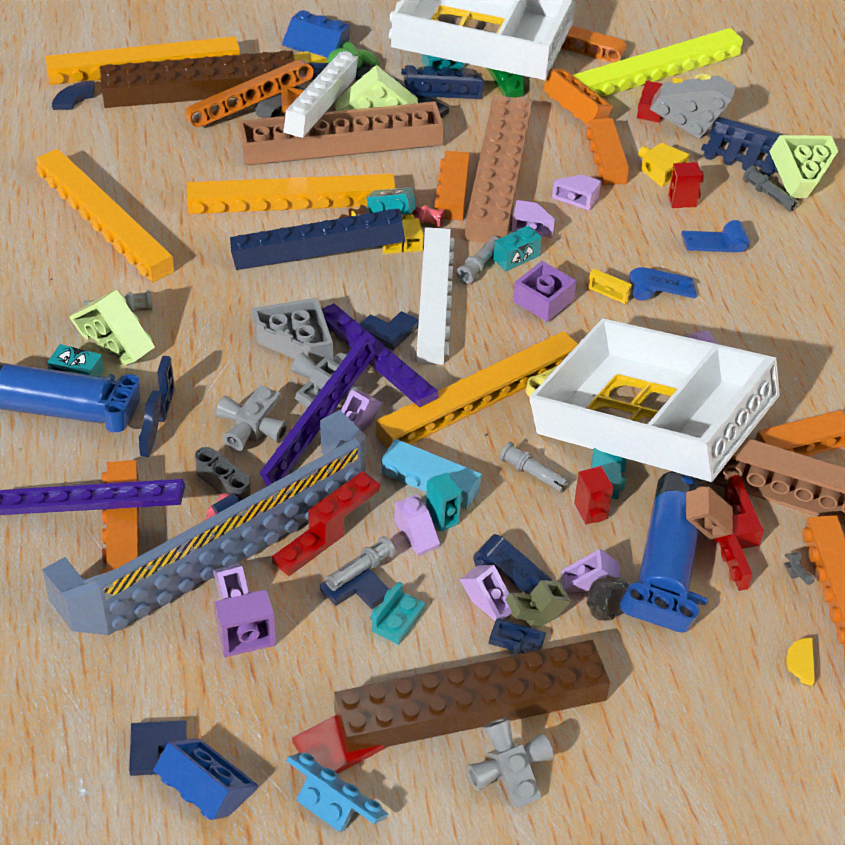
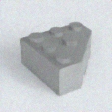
(693, 102)
(294, 329)

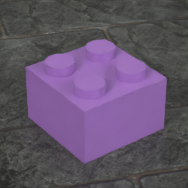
(544, 291)
(245, 623)

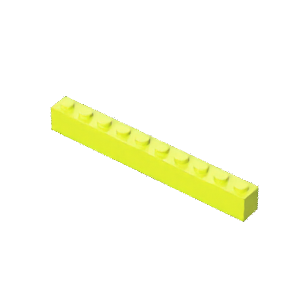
(662, 63)

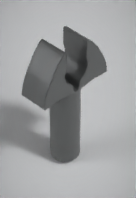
(796, 569)

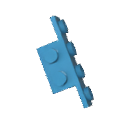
(332, 797)

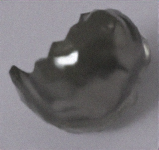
(605, 597)

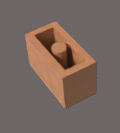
(709, 512)

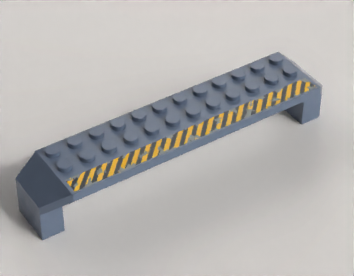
(175, 567)

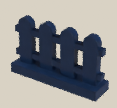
(442, 83)
(739, 135)

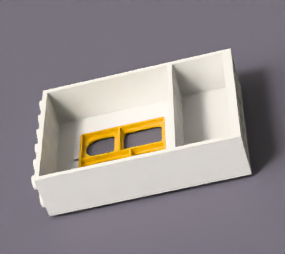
(523, 45)
(711, 410)

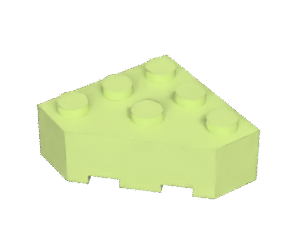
(374, 90)
(802, 161)
(113, 327)

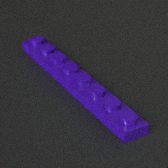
(384, 360)
(321, 407)
(92, 497)

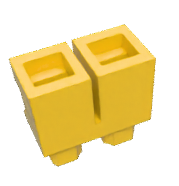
(413, 237)

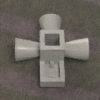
(318, 376)
(252, 418)
(511, 763)

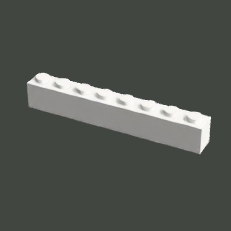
(320, 94)
(434, 298)

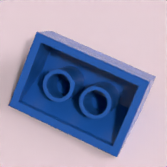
(315, 34)
(204, 777)

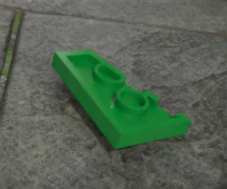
(508, 83)

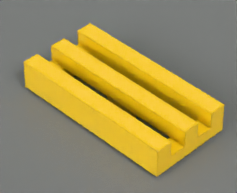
(609, 286)

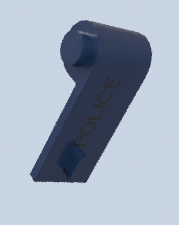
(510, 563)

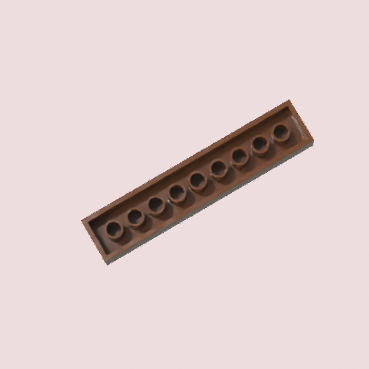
(185, 78)
(471, 696)

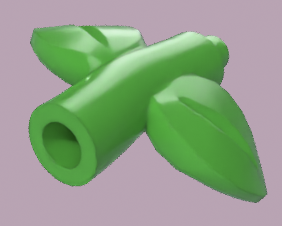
(363, 55)

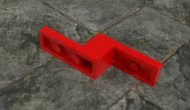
(325, 523)
(746, 533)

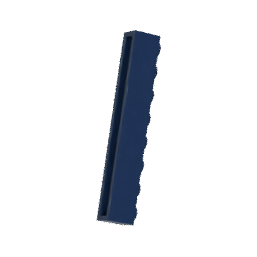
(317, 239)

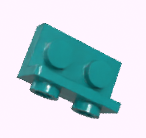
(396, 614)

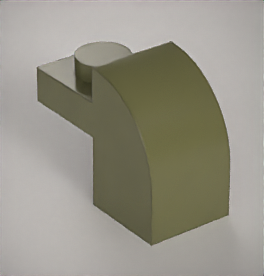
(540, 606)

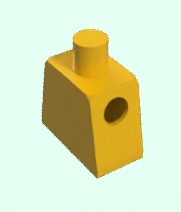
(659, 162)

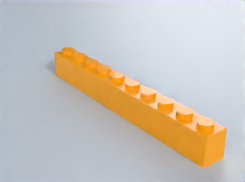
(86, 65)
(284, 193)
(105, 215)
(474, 392)

